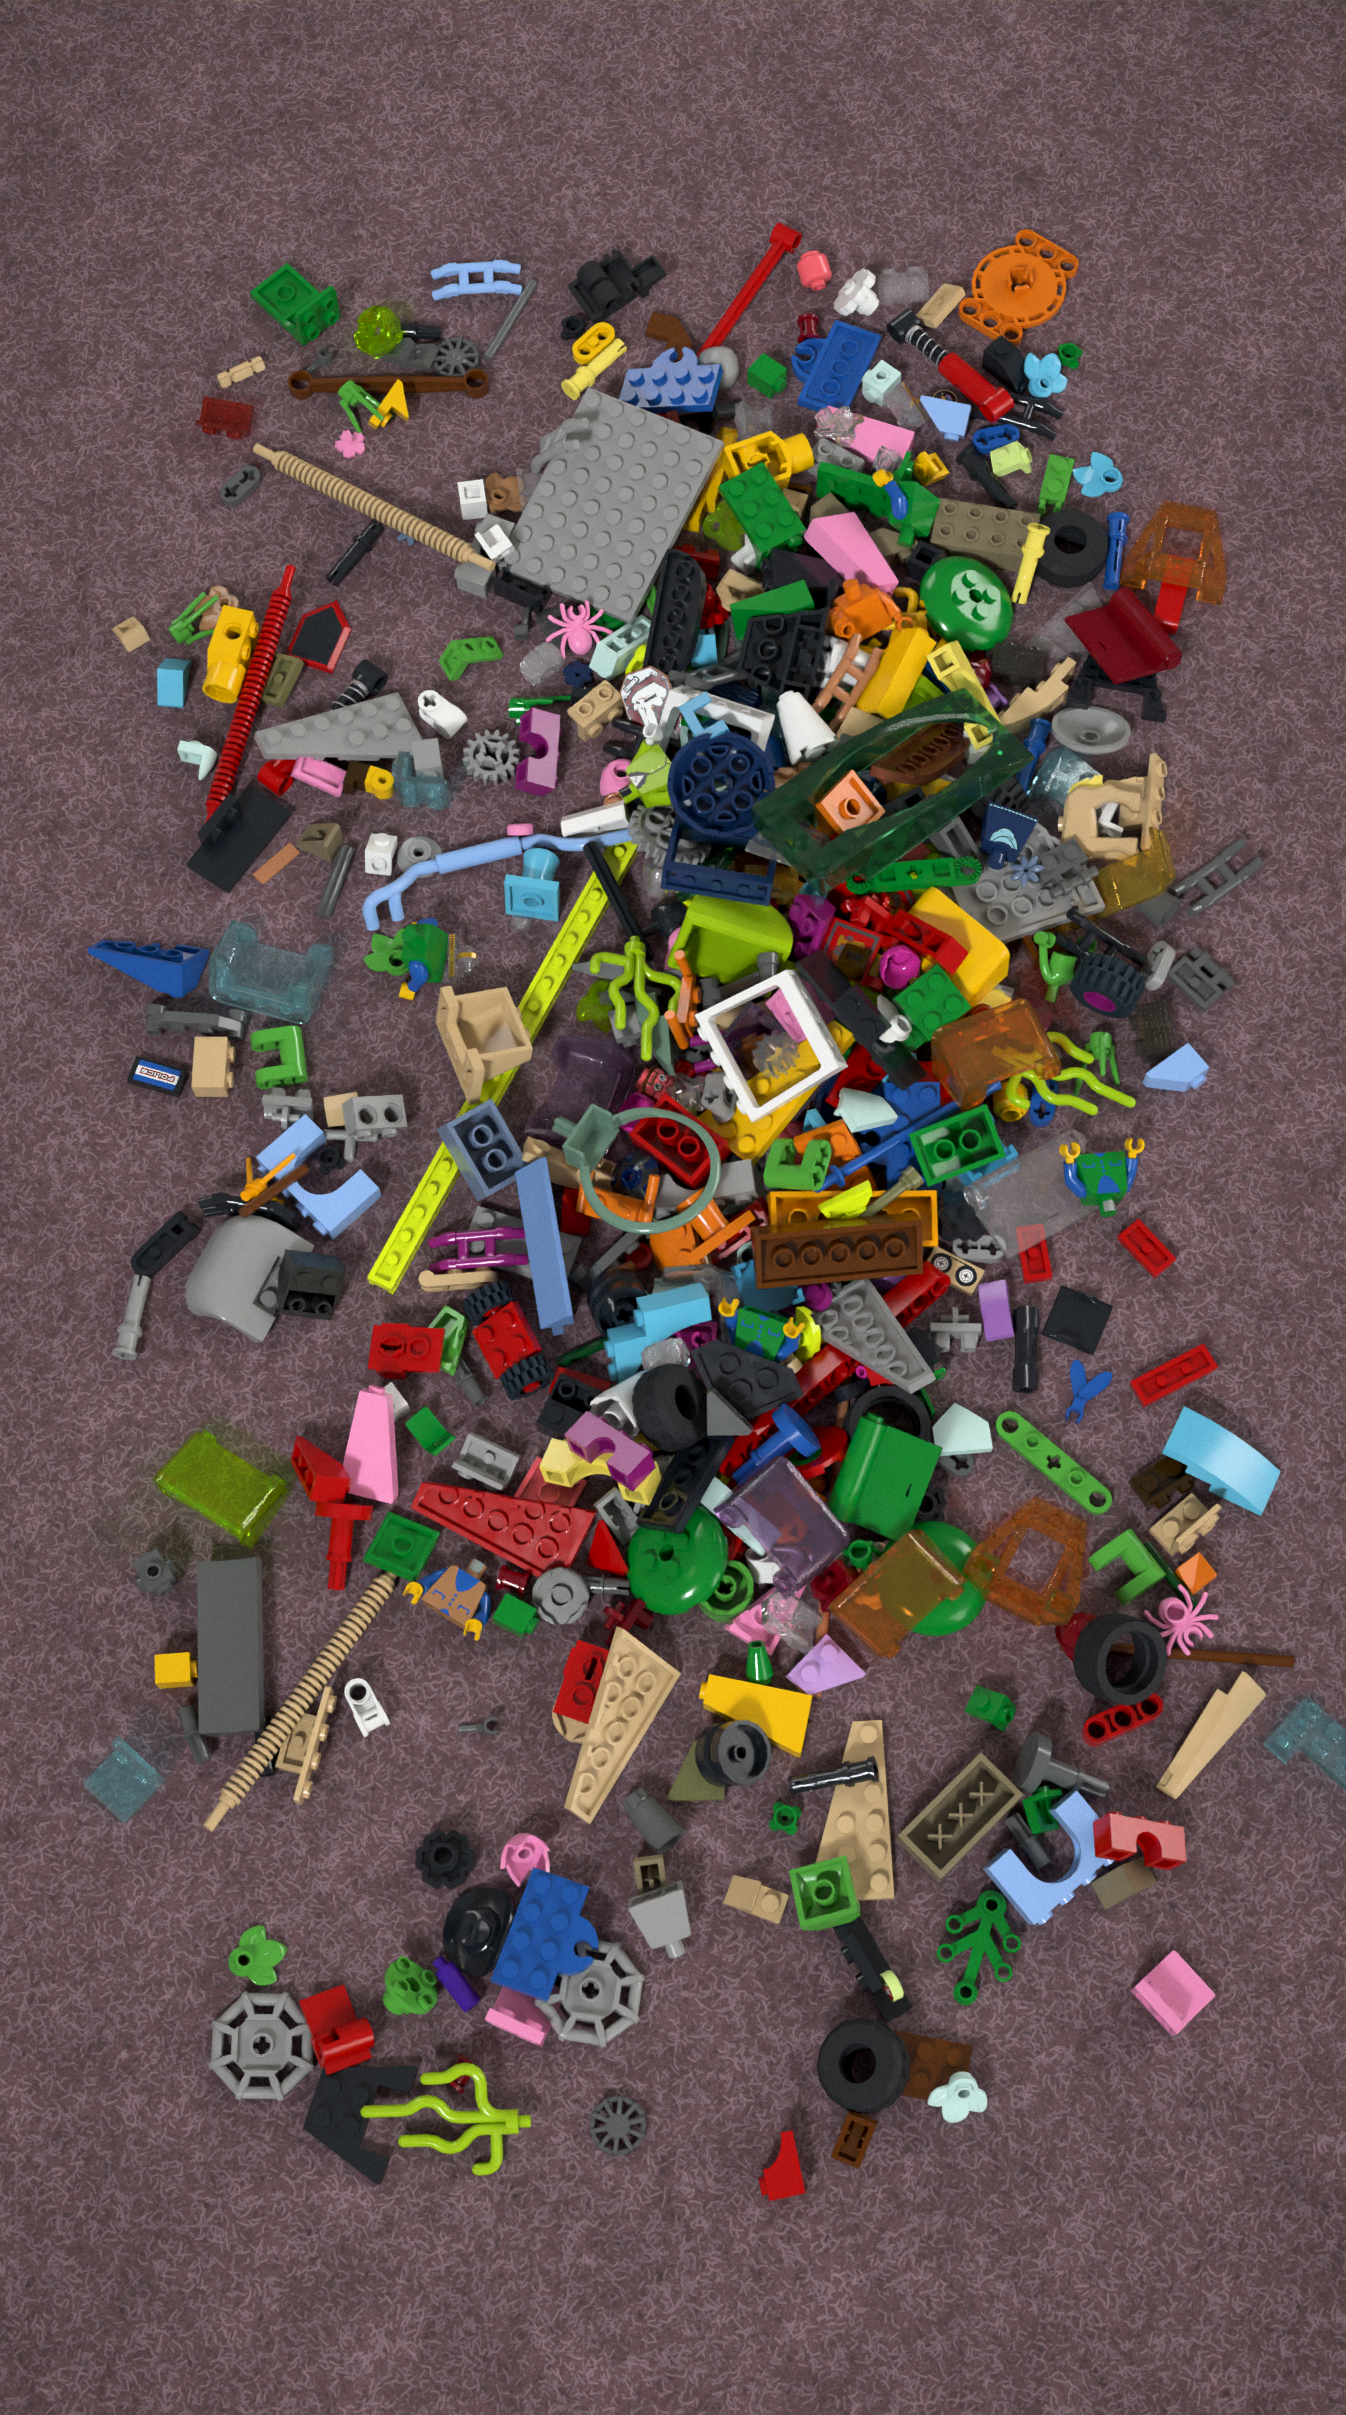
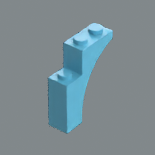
(655, 1320)

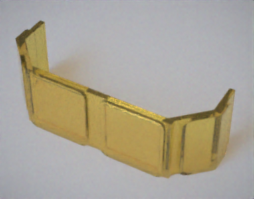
(1132, 879)

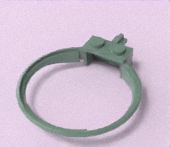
(594, 1135)

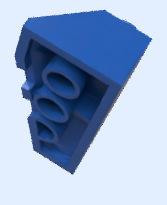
(166, 971)

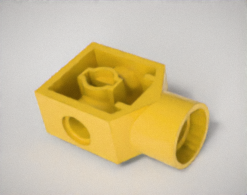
(778, 455)
(230, 654)

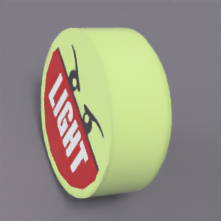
(891, 1985)

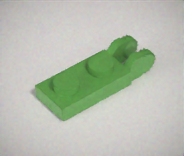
(1055, 483)

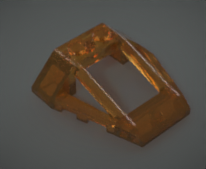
(1174, 568)
(988, 1571)

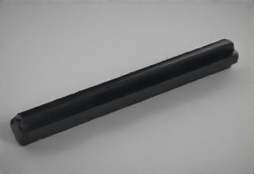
(615, 895)

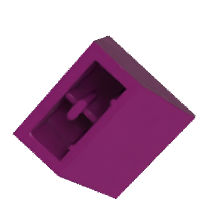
(809, 923)

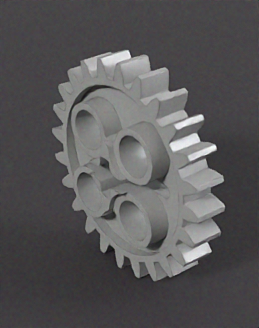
(652, 832)

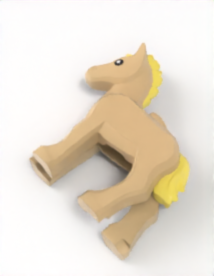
(1081, 816)

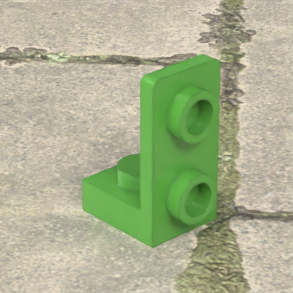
(465, 651)

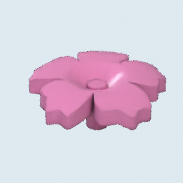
(350, 444)

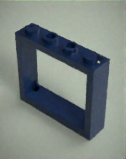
(714, 881)

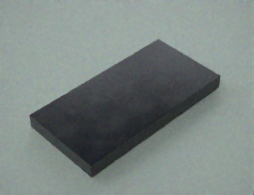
(685, 1484)

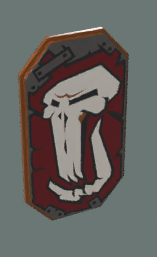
(644, 699)

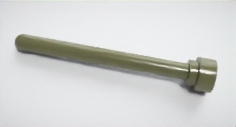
(908, 1180)

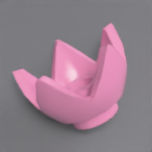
(610, 781)
(522, 1854)

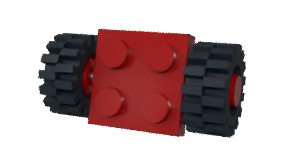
(507, 1340)

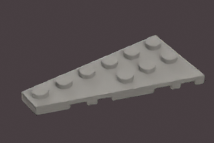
(353, 732)
(869, 1332)

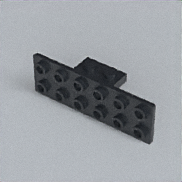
(861, 1018)

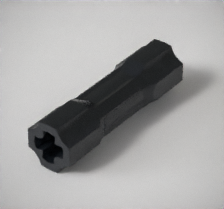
(1025, 1368)

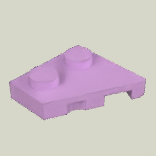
(824, 1668)

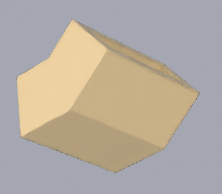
(334, 1109)

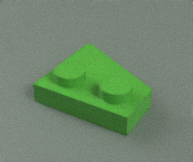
(455, 1332)

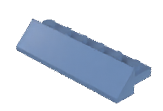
(544, 1246)

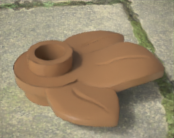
(502, 493)
(212, 614)

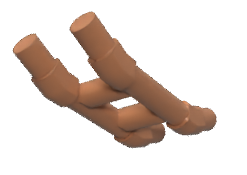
(862, 677)

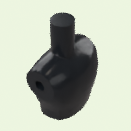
(666, 919)

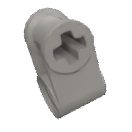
(719, 1097)

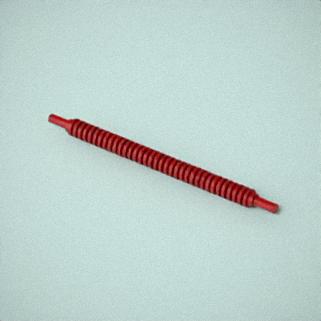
(251, 693)

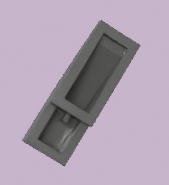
(955, 841)

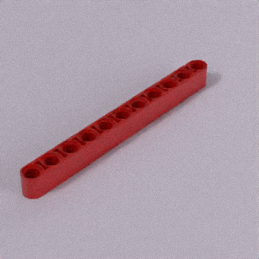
(833, 1366)

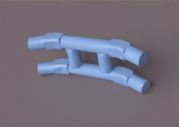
(464, 287)

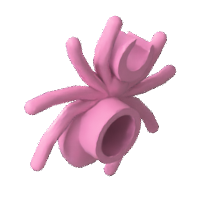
(577, 629)
(1181, 1620)

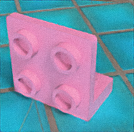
(786, 1017)
(1173, 1993)
(520, 2017)

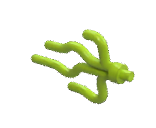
(636, 966)
(1066, 1074)
(491, 2120)

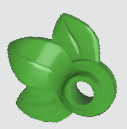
(385, 953)
(261, 1954)

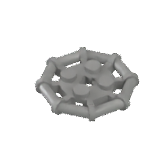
(600, 2005)
(250, 2059)

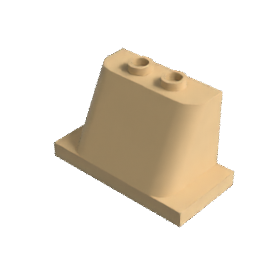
(481, 1036)

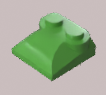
(825, 1894)

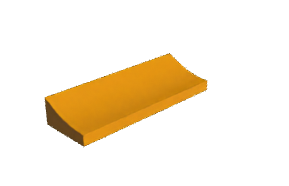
(803, 1207)

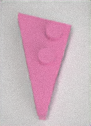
(749, 1623)

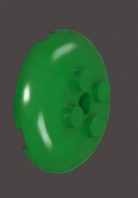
(966, 603)
(688, 1577)
(949, 1615)

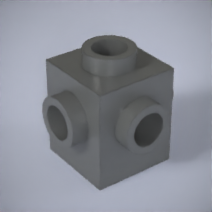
(151, 1565)

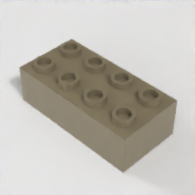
(982, 533)
(959, 1817)

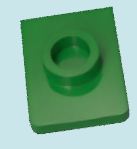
(922, 1395)
(429, 1431)

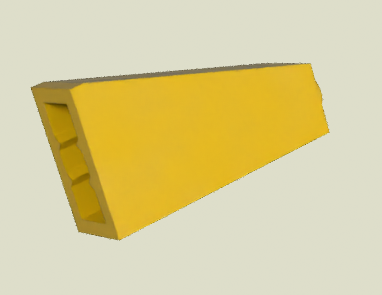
(897, 674)
(777, 1711)

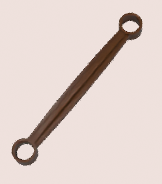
(383, 384)

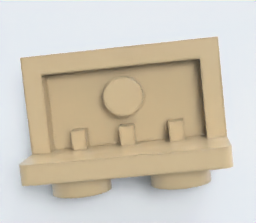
(737, 587)
(596, 710)

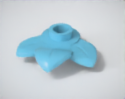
(1044, 372)
(1095, 476)

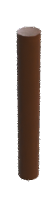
(273, 1190)

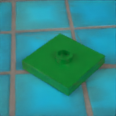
(402, 1547)

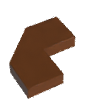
(668, 329)

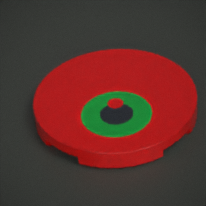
(834, 1447)

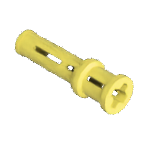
(586, 375)
(1032, 551)

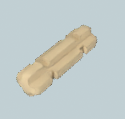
(240, 371)

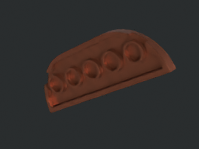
(923, 756)

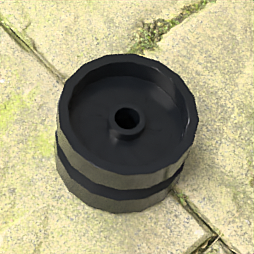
(614, 1298)
(733, 1753)

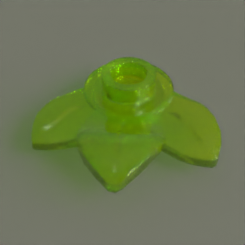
(729, 529)
(589, 1007)

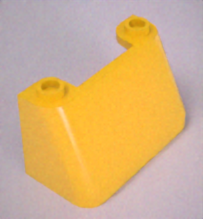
(987, 957)

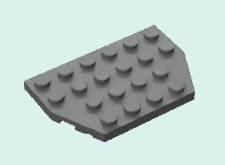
(1016, 910)

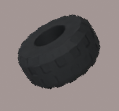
(1078, 568)
(670, 1407)
(837, 2056)

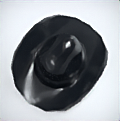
(477, 1930)

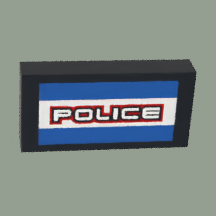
(157, 1076)

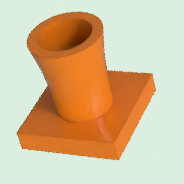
(847, 806)
(712, 1226)

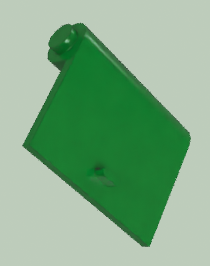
(877, 1477)

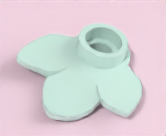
(958, 2097)

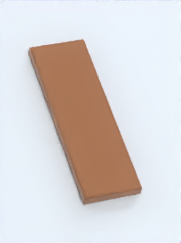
(276, 863)

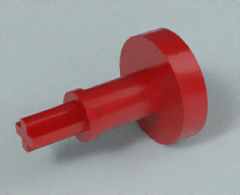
(341, 1536)

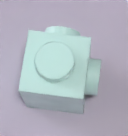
(879, 382)

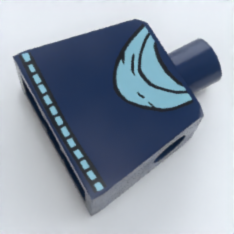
(1004, 834)

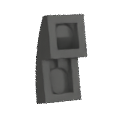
(412, 355)

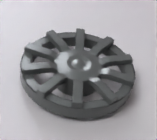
(455, 357)
(617, 2126)

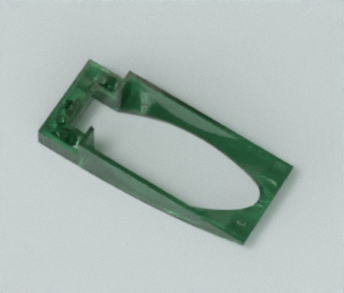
(882, 842)

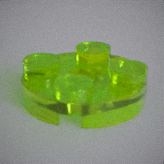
(388, 336)

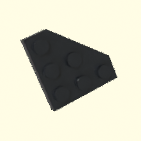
(746, 1379)

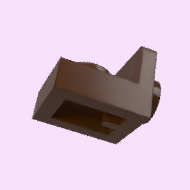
(745, 1054)

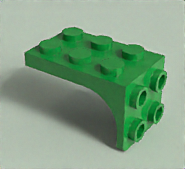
(297, 304)
(859, 489)
(763, 512)

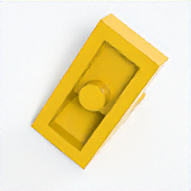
(393, 401)

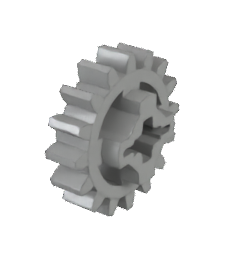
(485, 766)

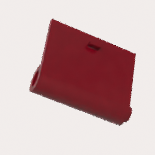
(1125, 638)

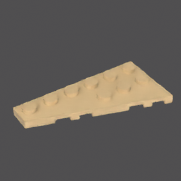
(624, 1707)
(860, 1819)

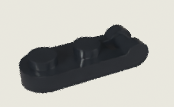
(163, 1245)

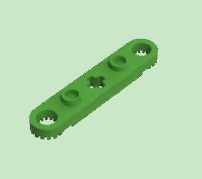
(1069, 1477)

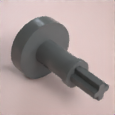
(1037, 1764)

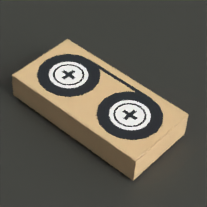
(962, 1274)

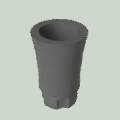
(1159, 909)
(653, 1822)

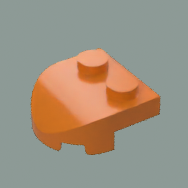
(672, 1246)

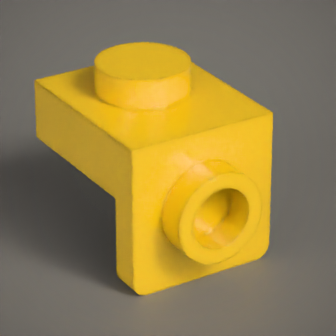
(929, 468)

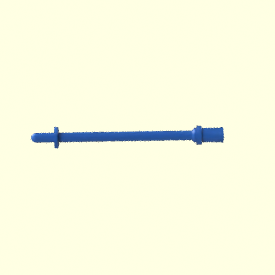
(838, 1174)

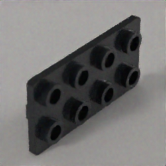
(236, 837)

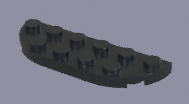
(676, 613)

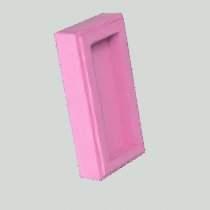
(319, 774)

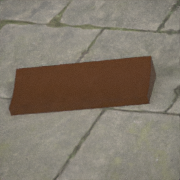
(837, 1250)

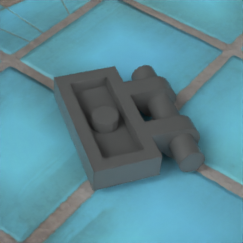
(1061, 861)
(1195, 984)

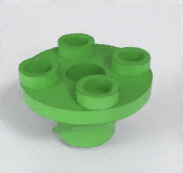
(409, 1988)

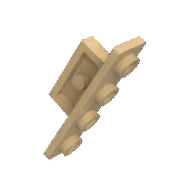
(1151, 802)
(300, 1749)

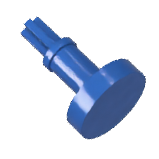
(792, 1434)

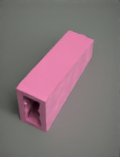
(874, 434)
(851, 551)
(372, 1447)

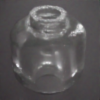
(651, 880)

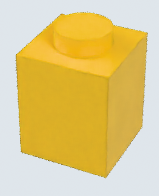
(175, 1670)

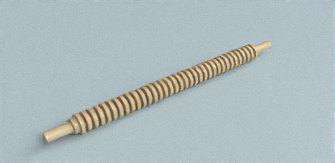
(374, 507)
(304, 1695)

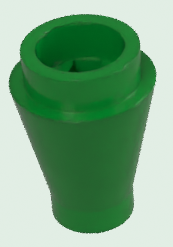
(758, 1664)

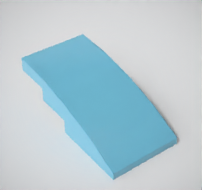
(1222, 1460)

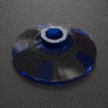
(640, 1166)

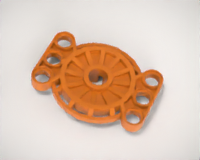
(1028, 303)

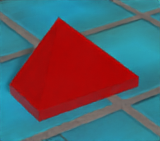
(572, 1221)
(605, 1554)

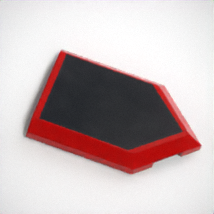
(320, 637)

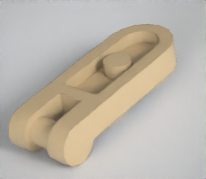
(457, 1279)

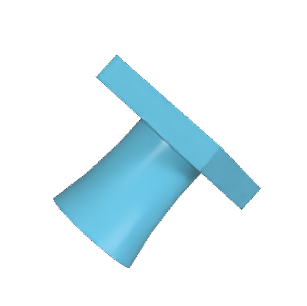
(534, 892)

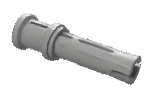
(130, 1329)

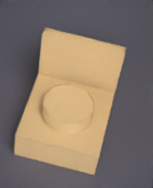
(756, 1899)

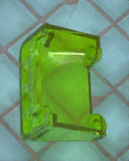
(222, 1487)

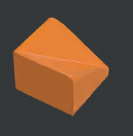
(1196, 1573)

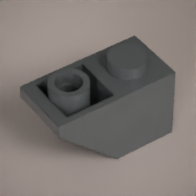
(632, 1030)

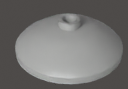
(1090, 730)

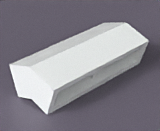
(596, 821)

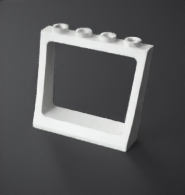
(733, 713)
(811, 1024)

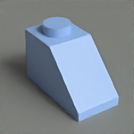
(948, 417)
(1178, 1071)

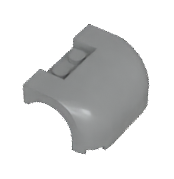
(239, 1273)

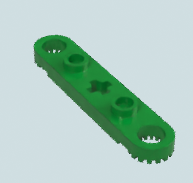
(930, 872)

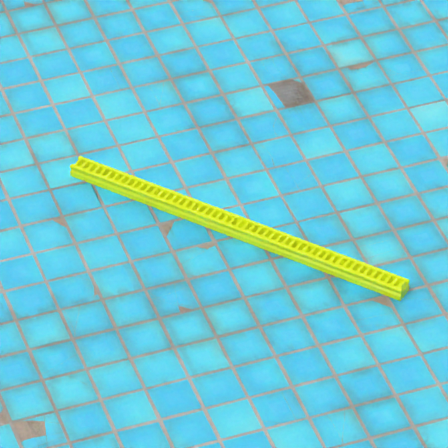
(534, 1009)

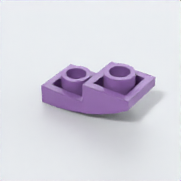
(996, 1310)

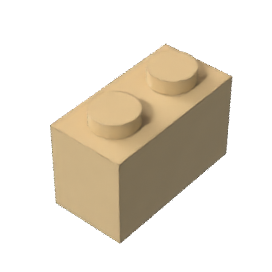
(212, 1067)

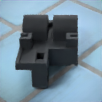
(612, 283)

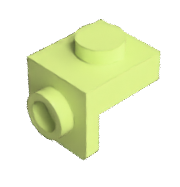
(1010, 458)

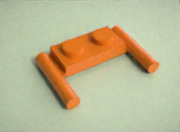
(690, 996)
(623, 1205)

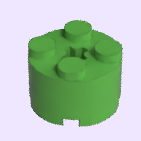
(725, 1607)

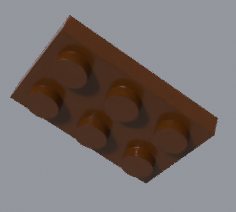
(932, 2063)

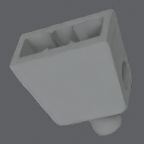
(663, 1917)

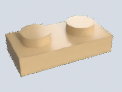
(940, 305)

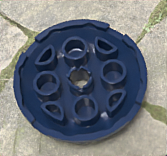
(725, 760)

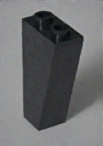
(788, 567)

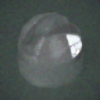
(522, 923)

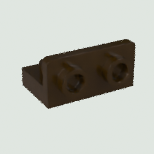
(1160, 1482)

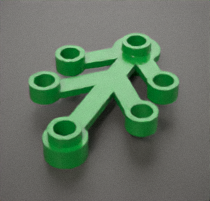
(980, 1942)

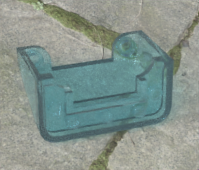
(267, 977)

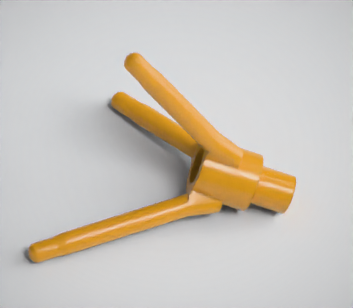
(257, 1186)

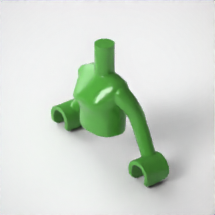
(1061, 965)

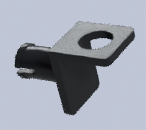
(708, 419)

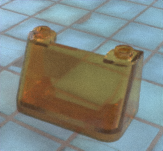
(990, 1049)
(898, 1593)

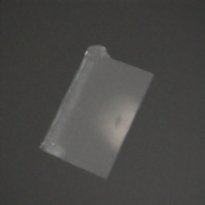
(1025, 1193)

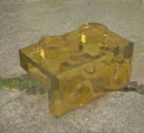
(785, 882)

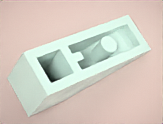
(618, 648)

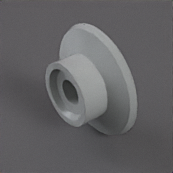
(407, 851)

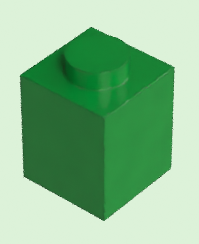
(767, 376)
(516, 1616)

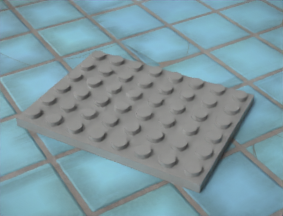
(611, 506)

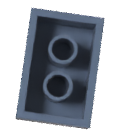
(483, 1149)

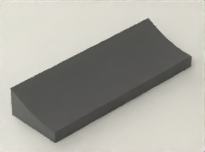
(230, 1647)

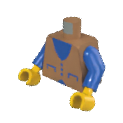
(456, 1596)

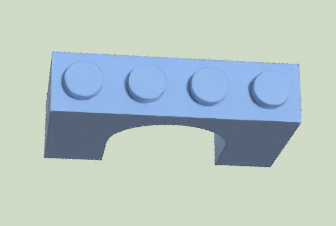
(330, 1211)
(1037, 1898)

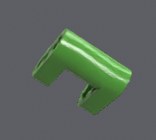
(292, 1056)
(784, 1174)
(1136, 1558)

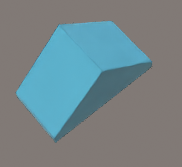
(172, 682)

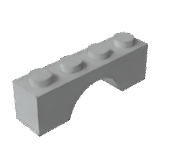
(736, 1186)

